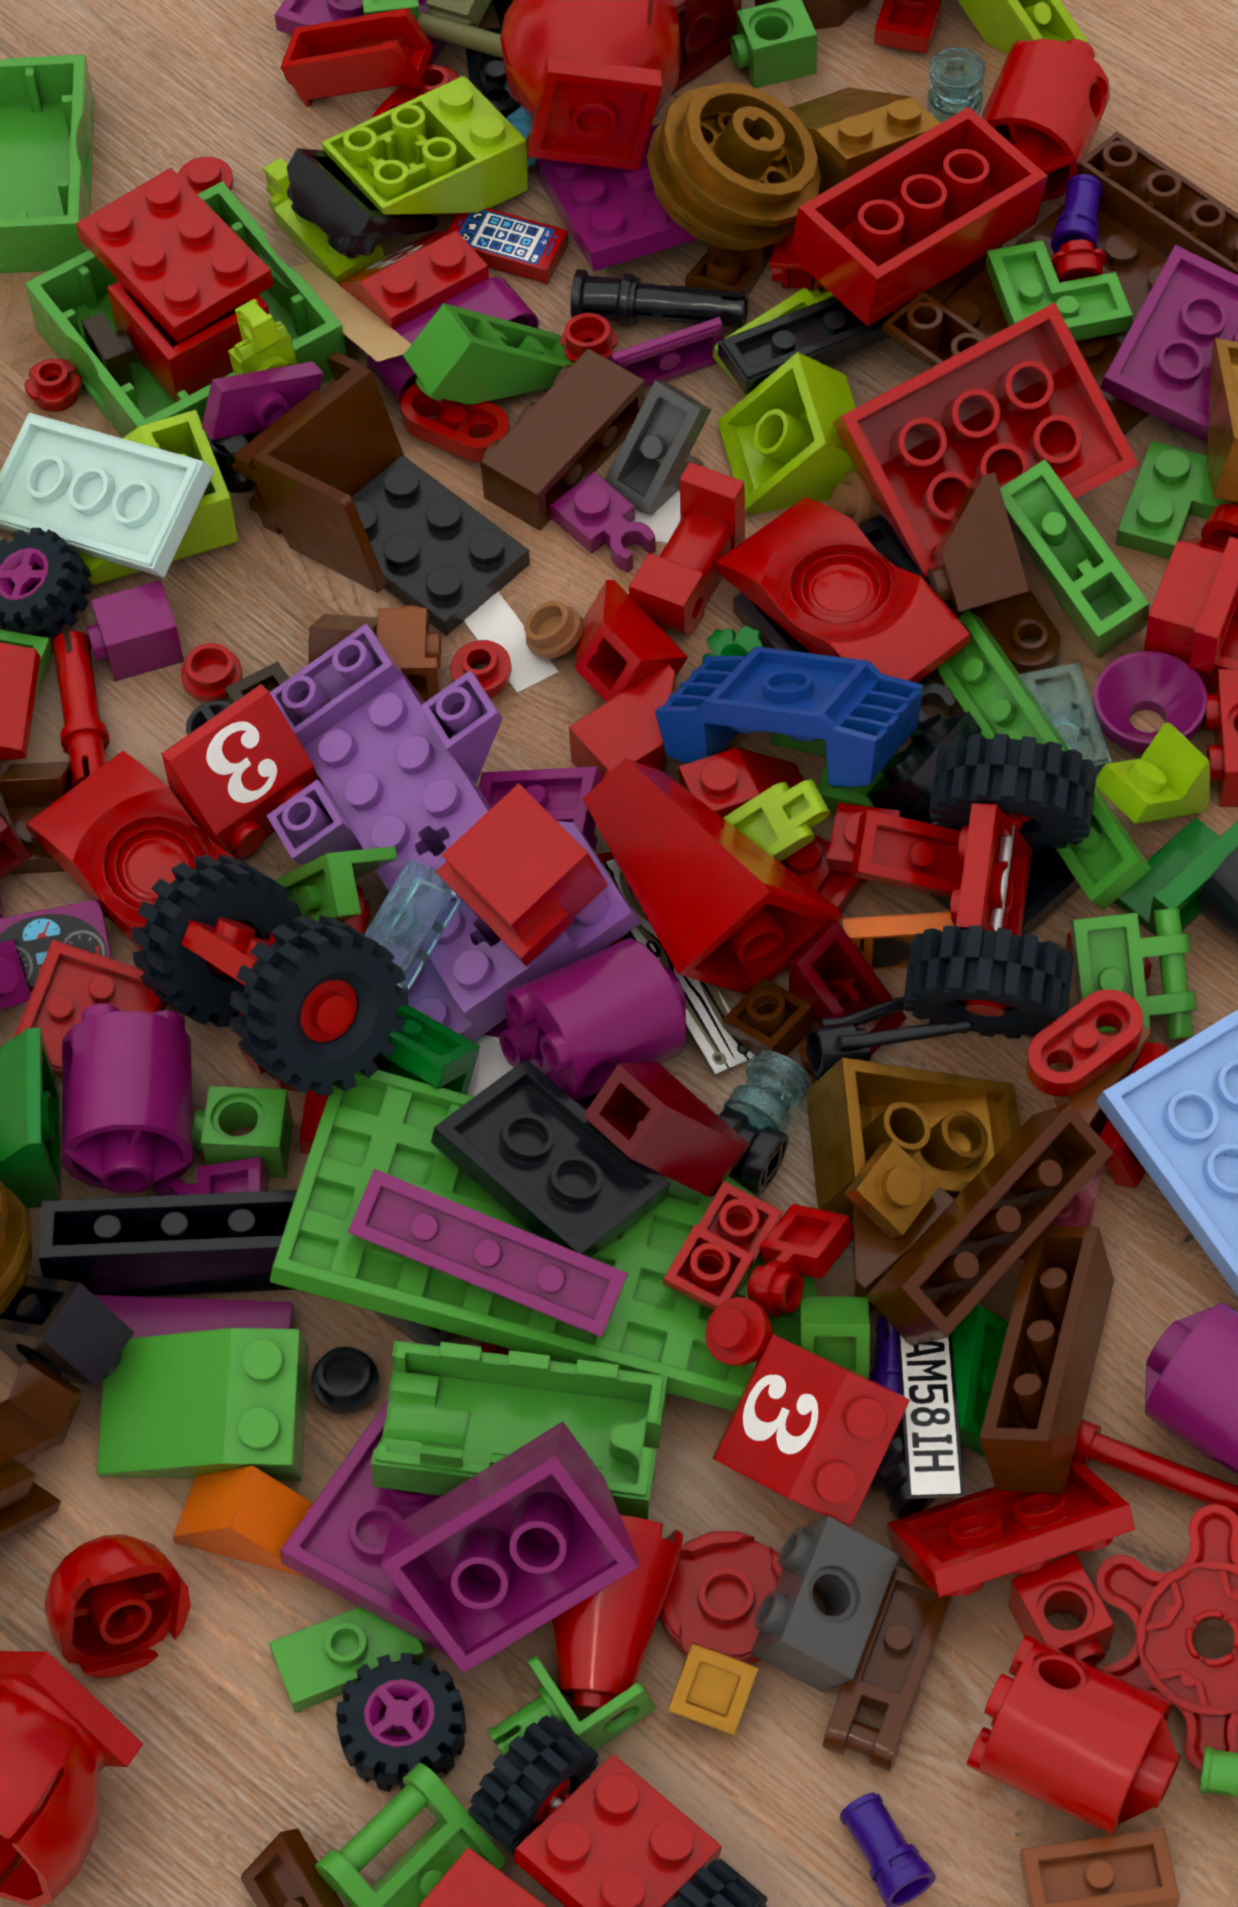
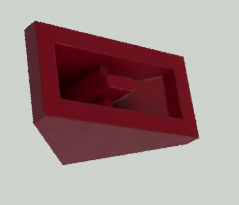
(839, 980)

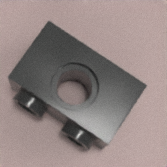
(852, 1579)

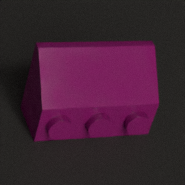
(510, 1548)

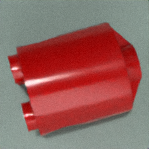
(1049, 105)
(1076, 1738)

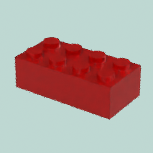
(917, 215)

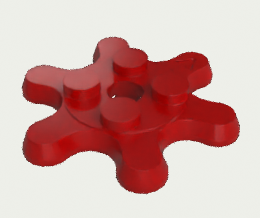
(1165, 1619)

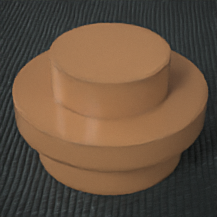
(854, 499)
(553, 630)

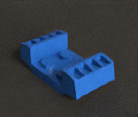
(796, 695)

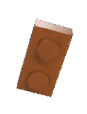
(1102, 1872)

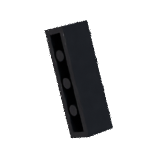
(165, 1242)

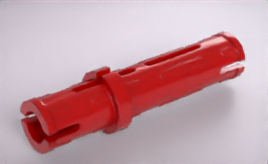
(84, 734)

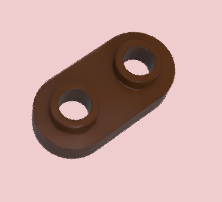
(1021, 618)

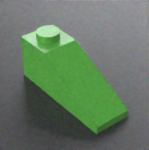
(482, 357)
(1074, 559)

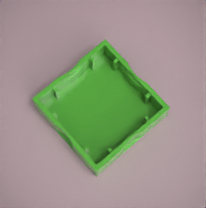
(44, 160)
(80, 291)

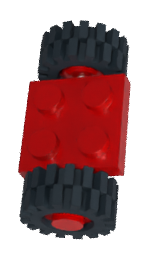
(599, 1834)

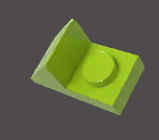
(1163, 783)

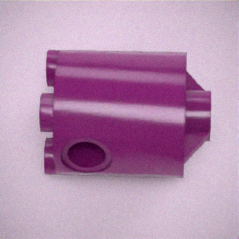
(596, 1015)
(126, 1098)
(1196, 1383)

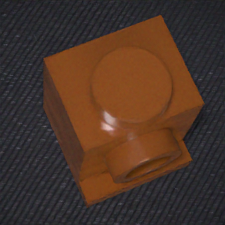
(412, 646)

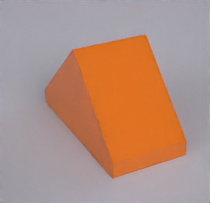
(241, 1516)

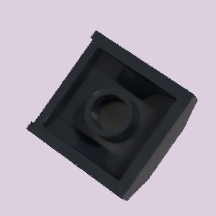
(335, 204)

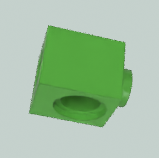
(775, 42)
(237, 1107)
(837, 1330)

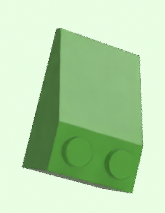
(206, 1405)

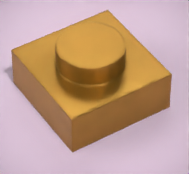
(892, 1189)
(713, 1688)

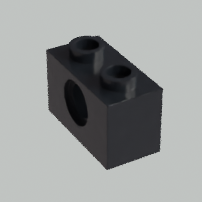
(63, 1330)

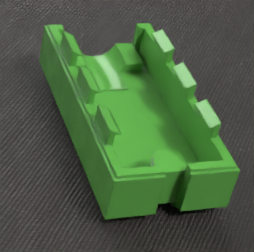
(469, 1408)

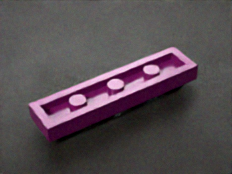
(488, 1253)

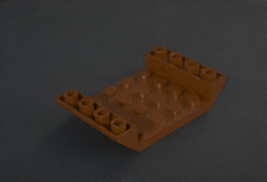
(1140, 220)

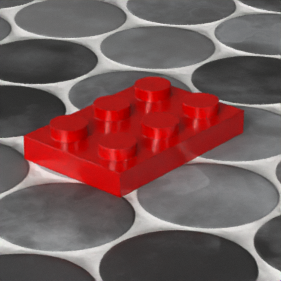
(174, 254)
(1008, 1531)

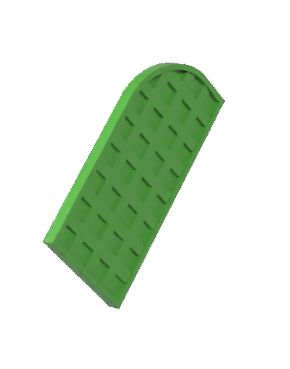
(389, 1128)

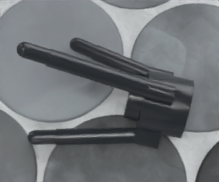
(839, 1038)

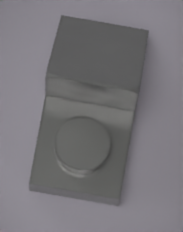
(658, 447)

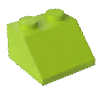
(785, 437)

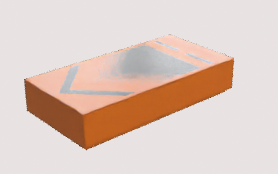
(888, 938)

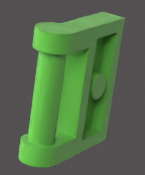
(424, 1863)

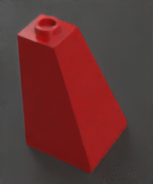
(704, 886)

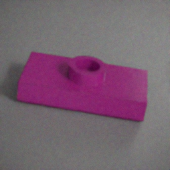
(257, 398)

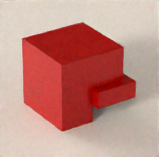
(1198, 610)
(521, 874)

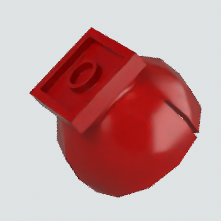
(591, 75)
(50, 1764)

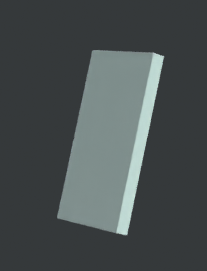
(101, 493)

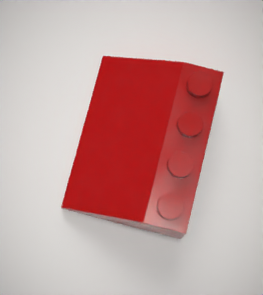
(983, 413)

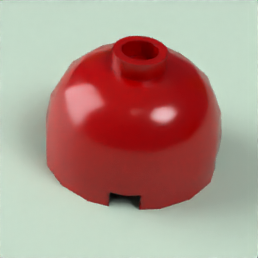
(114, 1604)

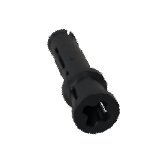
(632, 300)

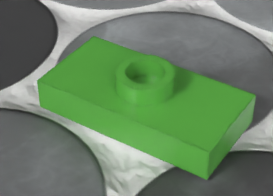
(327, 1654)

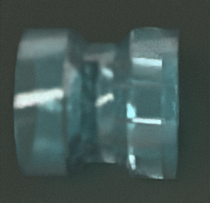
(955, 82)
(770, 1090)

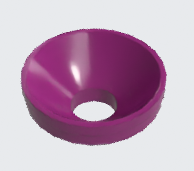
(1148, 683)

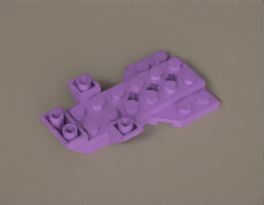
(408, 780)

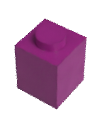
(135, 631)

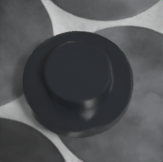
(345, 1380)

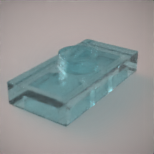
(1069, 707)
(413, 918)

